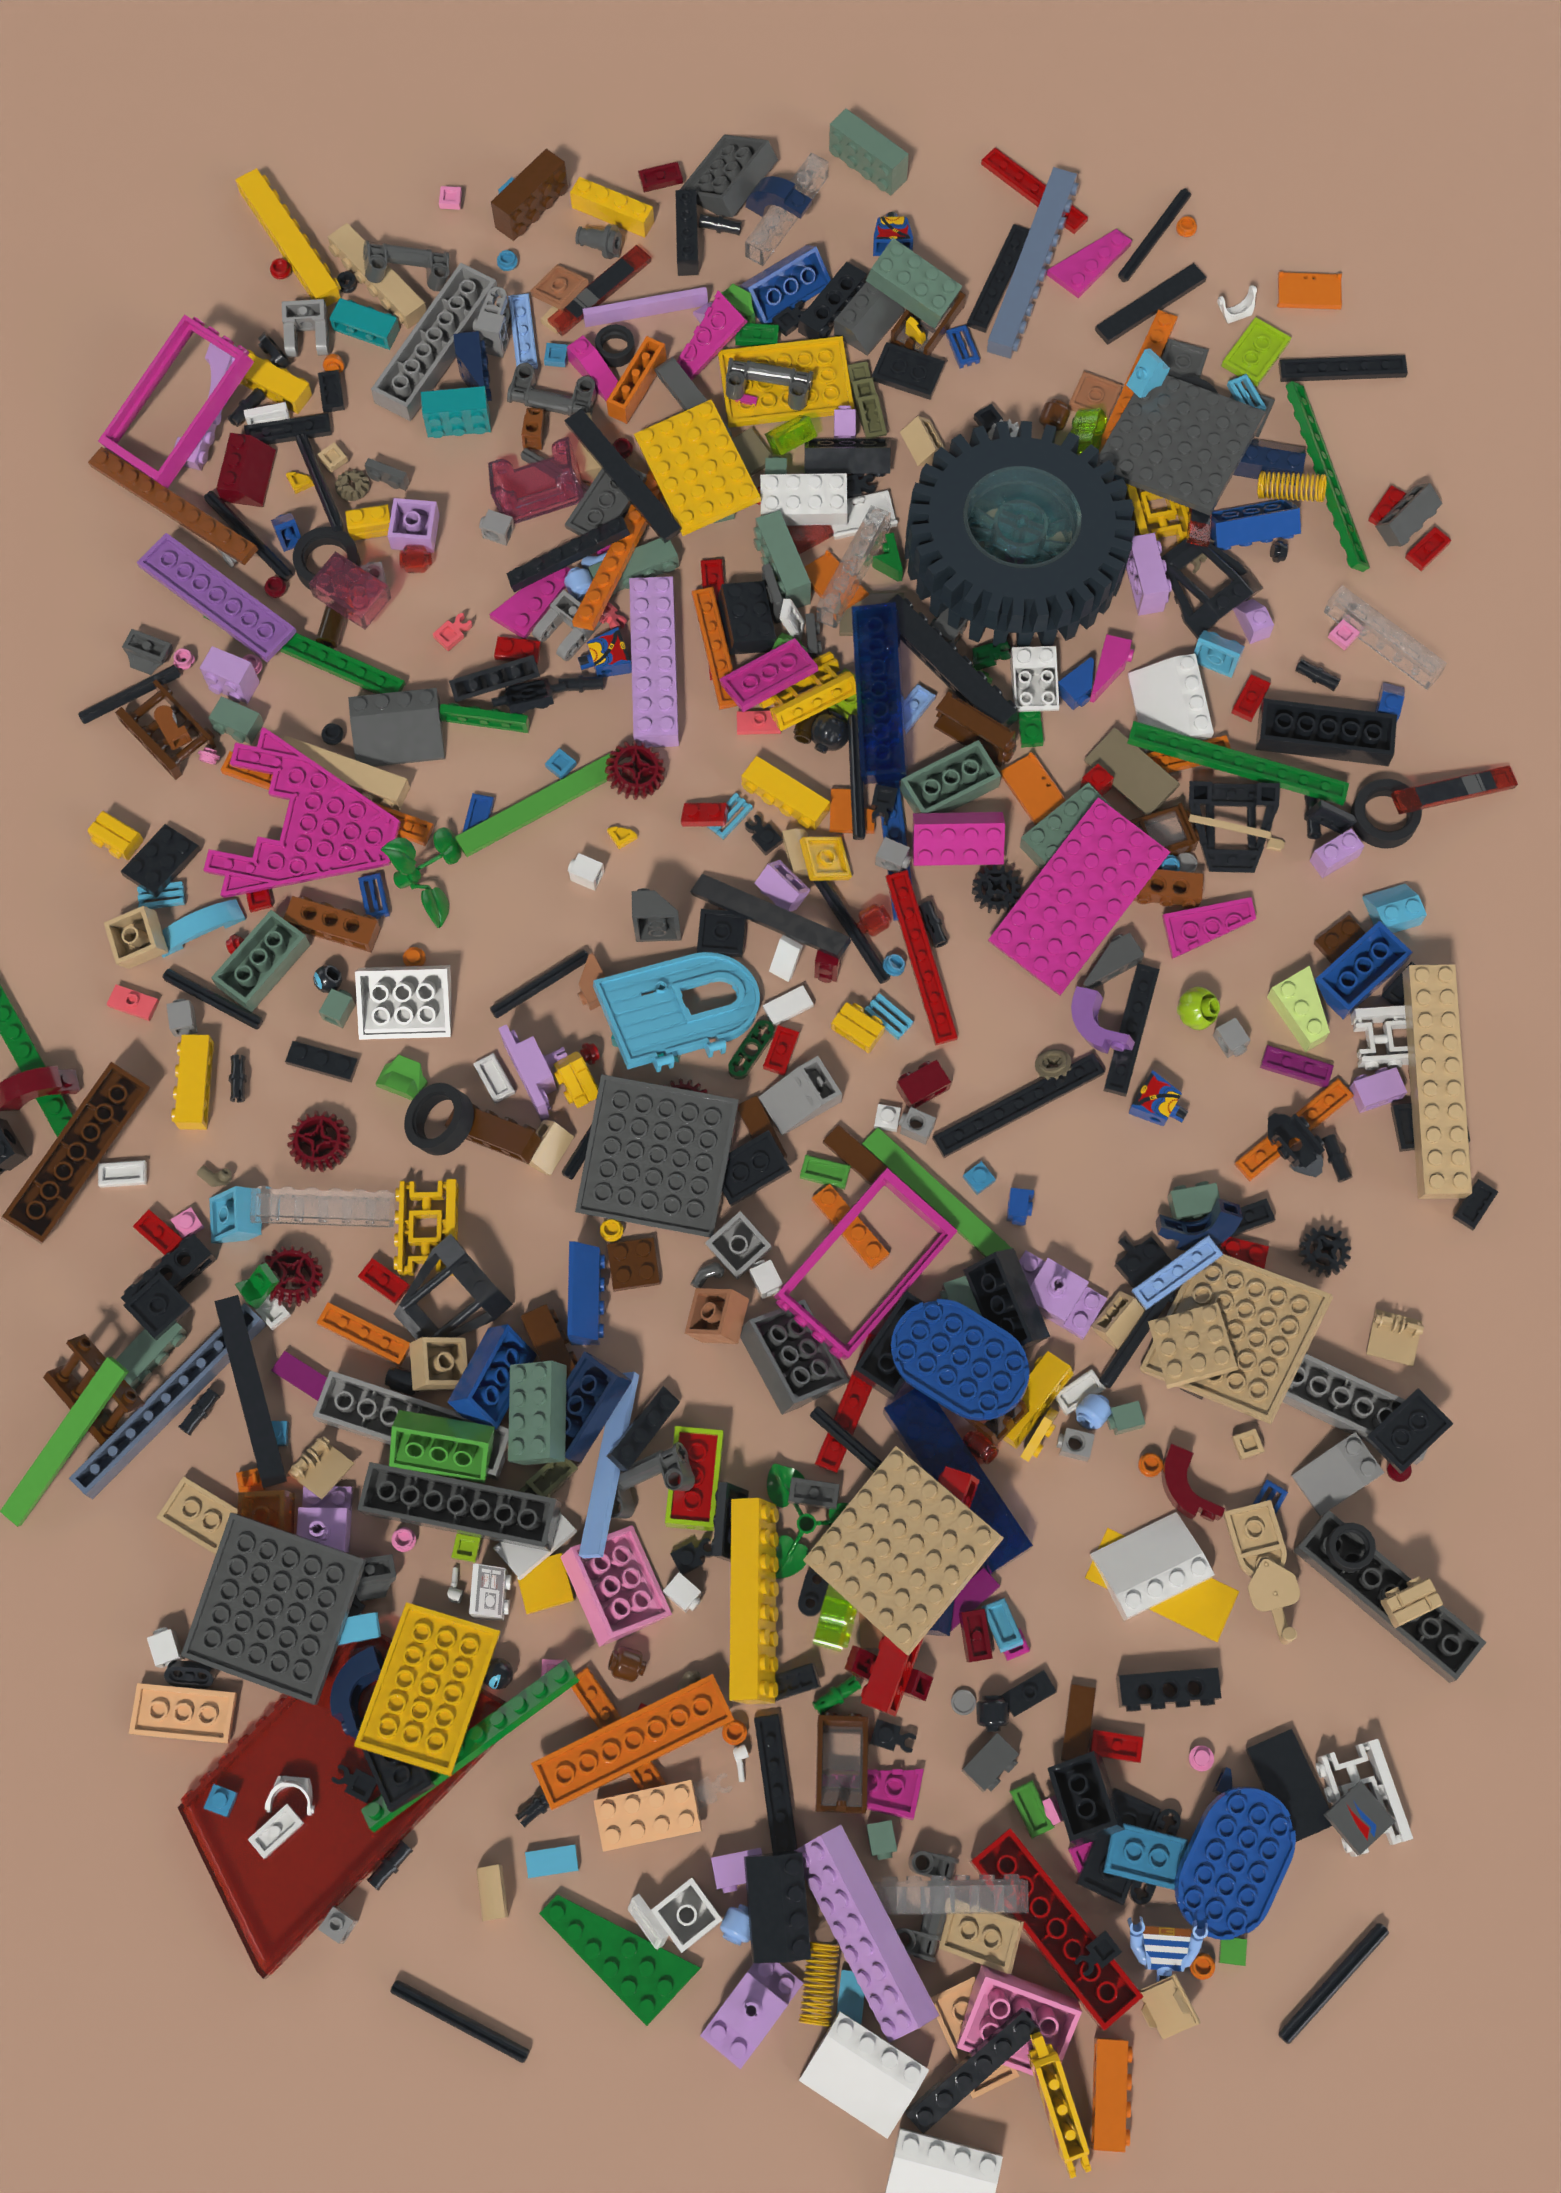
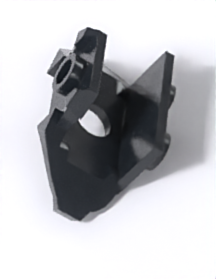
(1306, 1160)

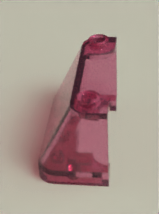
(538, 486)

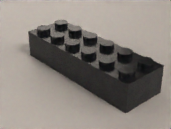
(1326, 732)

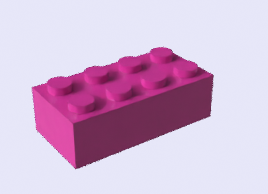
(958, 838)

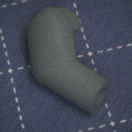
(706, 1271)

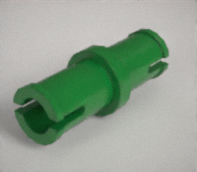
(836, 1695)

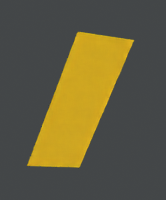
(1198, 1608)

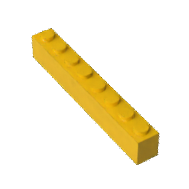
(287, 238)

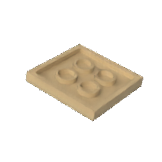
(1192, 1345)

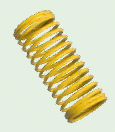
(1263, 483)
(812, 2018)

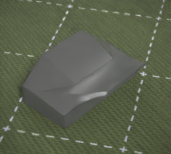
(146, 651)
(376, 1577)

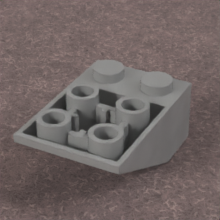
(801, 1096)

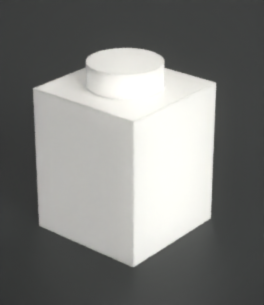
(586, 871)
(765, 1278)
(683, 1593)
(164, 1647)

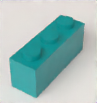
(364, 323)

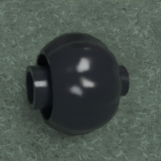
(829, 732)

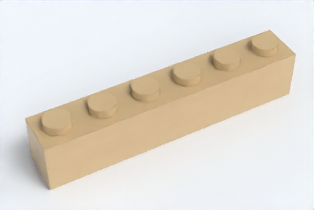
(391, 291)
(370, 781)

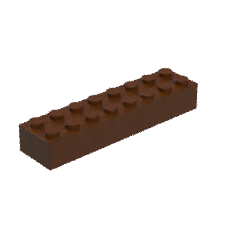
(75, 1153)

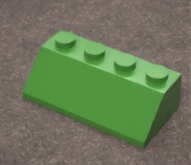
(441, 1446)

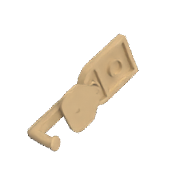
(1258, 1537)

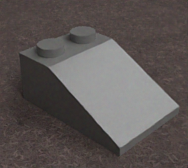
(1337, 1474)

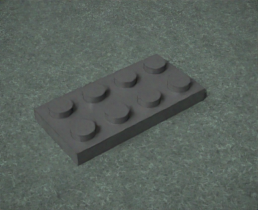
(599, 505)

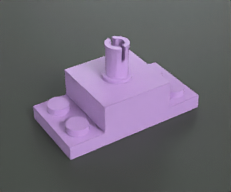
(533, 1068)
(1062, 1294)
(327, 1519)
(751, 2011)

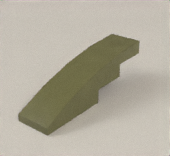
(866, 400)
(549, 1478)

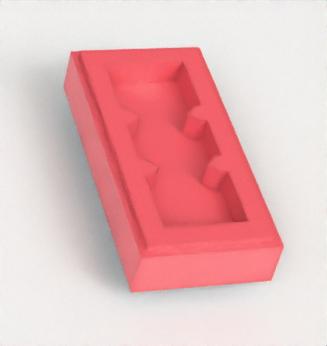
(756, 723)
(132, 1002)

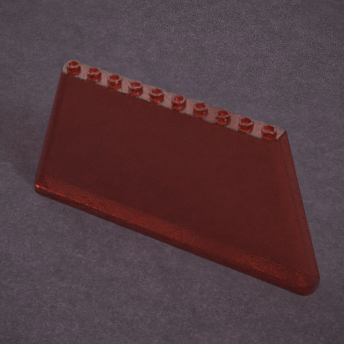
(293, 1889)

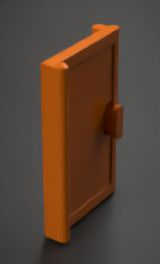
(1309, 293)
(821, 572)
(1035, 794)

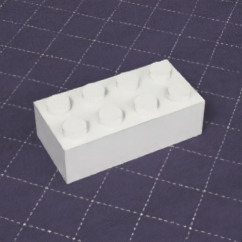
(805, 498)

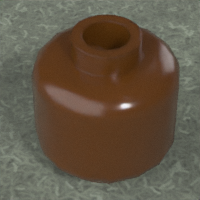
(1055, 414)
(626, 1664)

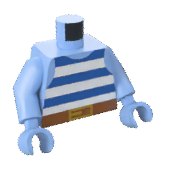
(1165, 1947)

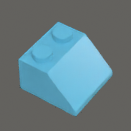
(1218, 653)
(1395, 908)
(231, 1216)

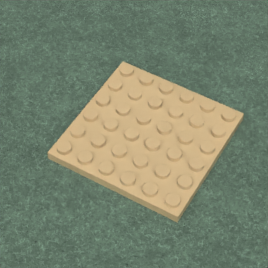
(1268, 1328)
(903, 1550)

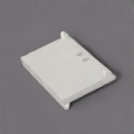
(857, 512)
(525, 1559)

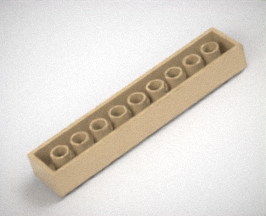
(1437, 1082)

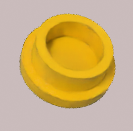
(611, 1230)

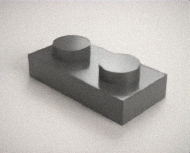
(387, 474)
(812, 630)
(813, 1493)

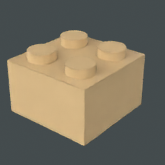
(136, 937)
(437, 1363)

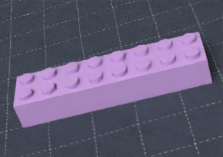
(654, 662)
(866, 1935)

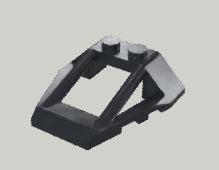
(1215, 608)
(1233, 795)
(469, 1275)

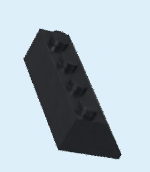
(847, 456)
(777, 1907)

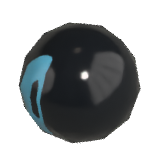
(327, 978)
(499, 1674)

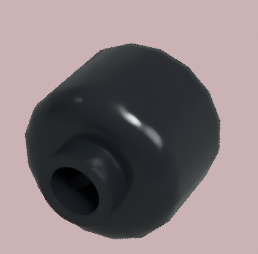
(992, 1712)

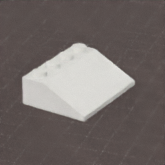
(1172, 697)
(403, 1002)
(1151, 1565)
(863, 2074)
(940, 2166)

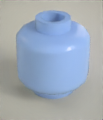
(578, 582)
(1093, 1411)
(736, 1925)

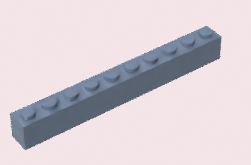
(1032, 263)
(159, 1410)

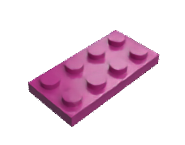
(768, 675)

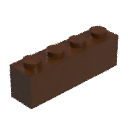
(502, 1135)
(547, 1338)

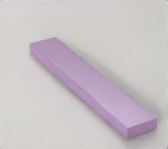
(645, 307)

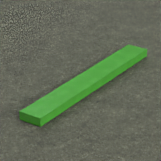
(533, 807)
(934, 1194)
(64, 1441)

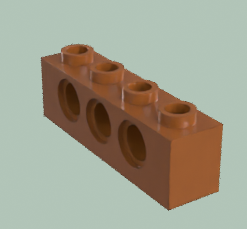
(1189, 882)
(363, 938)

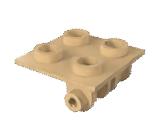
(1394, 1337)
(320, 1467)

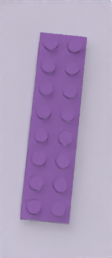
(216, 597)

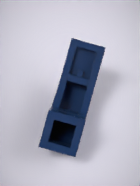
(777, 192)
(1218, 1224)
(349, 1685)

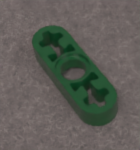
(737, 1059)

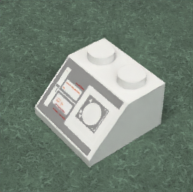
(489, 1592)

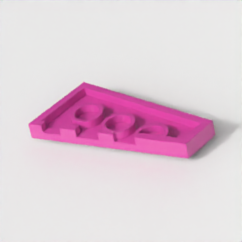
(1087, 265)
(717, 328)
(530, 604)
(1200, 925)
(894, 1791)

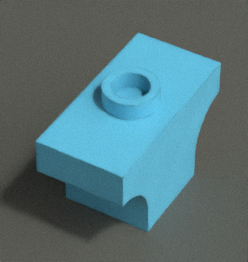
(1148, 373)

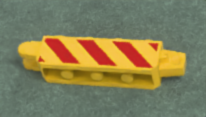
(1058, 2104)

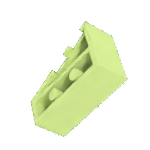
(1301, 1008)

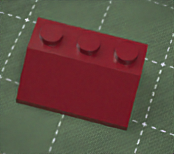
(245, 470)

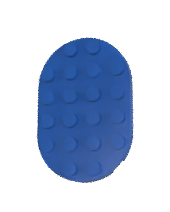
(960, 1359)
(1235, 1862)

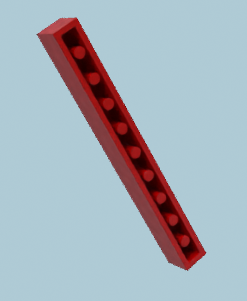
(892, 1666)

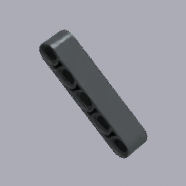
(680, 385)

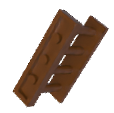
(158, 748)
(70, 1389)

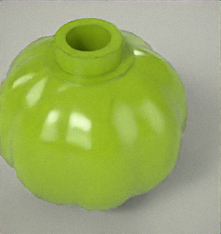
(1198, 1008)

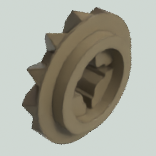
(347, 492)
(1054, 1057)

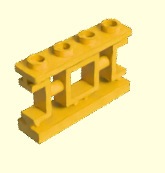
(1143, 516)
(826, 691)
(407, 1227)

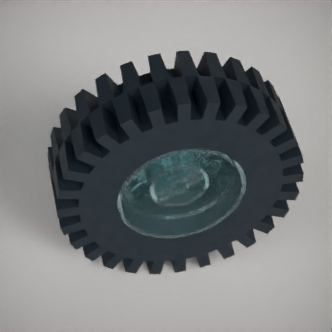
(1020, 576)

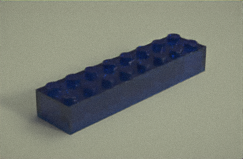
(879, 693)
(936, 1444)

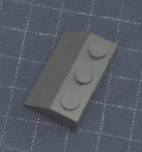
(867, 318)
(654, 917)

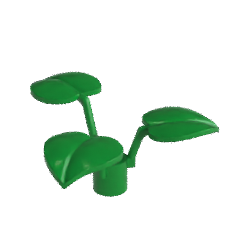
(402, 856)
(790, 1551)

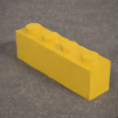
(612, 207)
(277, 383)
(785, 793)
(193, 1082)
(1044, 1384)

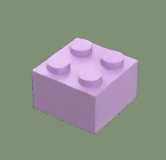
(413, 523)
(229, 675)

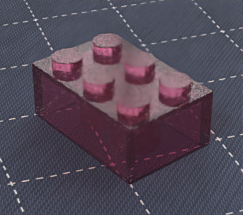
(350, 590)

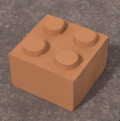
(716, 1316)

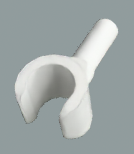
(454, 1594)
(740, 1753)

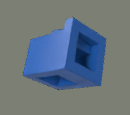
(1019, 1205)

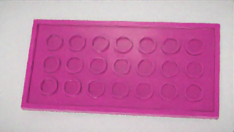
(1078, 896)

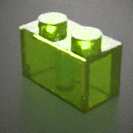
(791, 435)

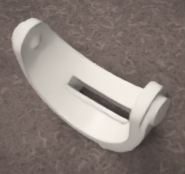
(1241, 310)
(301, 1783)

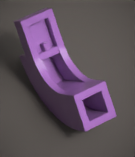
(1085, 1013)

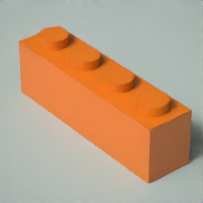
(636, 380)
(1110, 2095)

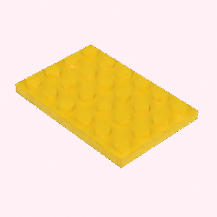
(829, 385)
(697, 467)
(427, 1689)

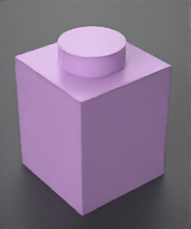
(844, 422)

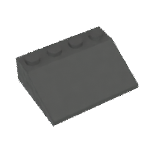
(730, 173)
(397, 727)
(790, 1359)

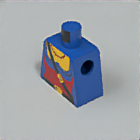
(889, 228)
(607, 655)
(1158, 1101)

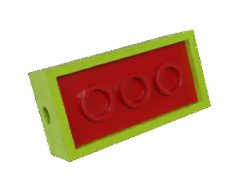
(697, 1506)

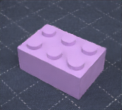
(1147, 575)

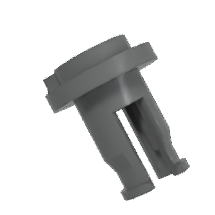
(605, 240)

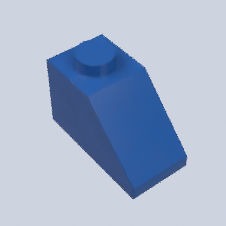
(286, 531)
(1077, 685)
(1390, 699)

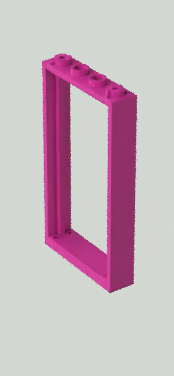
(149, 382)
(915, 1203)

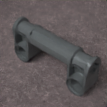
(378, 256)
(798, 381)
(523, 391)
(668, 1462)
(924, 1943)

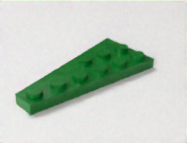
(626, 1962)

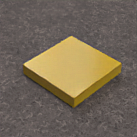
(825, 858)
(546, 1586)

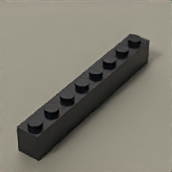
(950, 666)

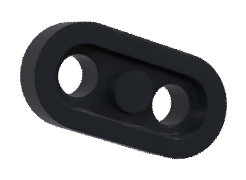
(269, 346)
(812, 1591)
(191, 1675)

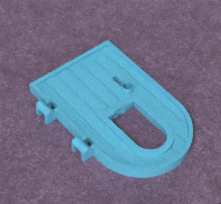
(661, 1020)

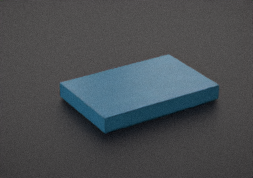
(1145, 1856)

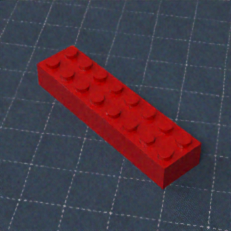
(1060, 1932)

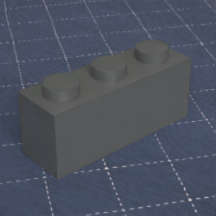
(1409, 515)

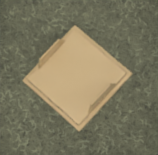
(1168, 2007)

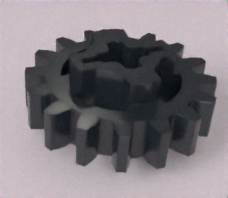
(999, 898)
(1329, 1260)

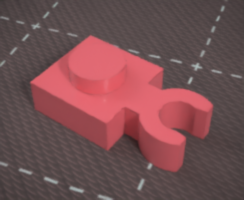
(609, 615)
(451, 634)

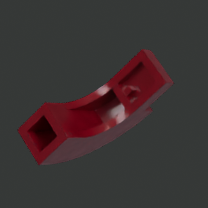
(36, 1083)
(1178, 1489)
(859, 1664)

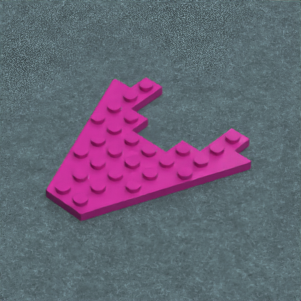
(324, 831)

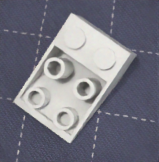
(1034, 678)

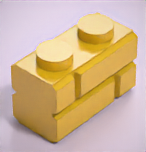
(368, 522)
(115, 836)
(858, 1026)
(576, 1079)

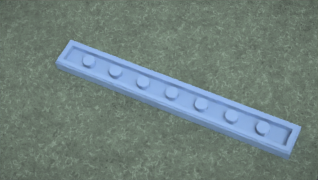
(606, 1477)

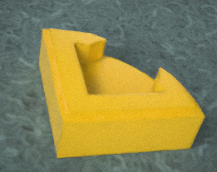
(913, 331)
(299, 481)
(621, 836)

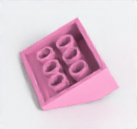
(617, 1589)
(999, 1996)

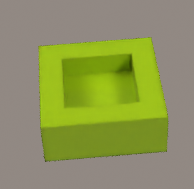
(466, 1548)

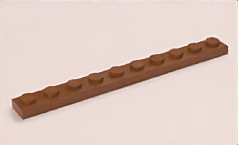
(173, 506)

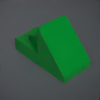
(889, 561)
(258, 1286)

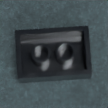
(746, 617)
(1085, 1798)

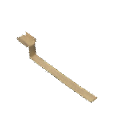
(1272, 843)

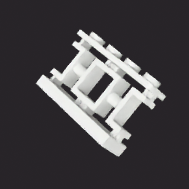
(1393, 1018)
(1383, 1791)

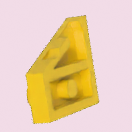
(1044, 1429)

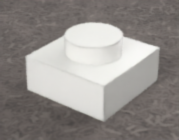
(887, 1118)

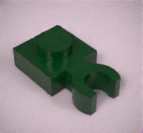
(988, 654)

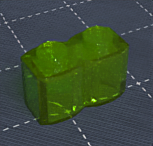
(1089, 426)
(833, 1624)

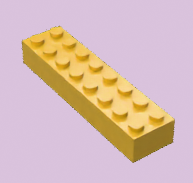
(753, 1601)

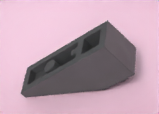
(1119, 957)

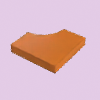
(842, 813)

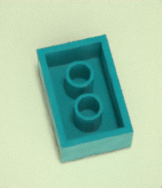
(456, 412)

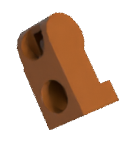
(533, 428)
(167, 723)

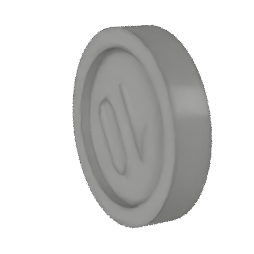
(1188, 862)
(963, 1702)

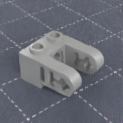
(305, 316)
(494, 322)
(563, 610)

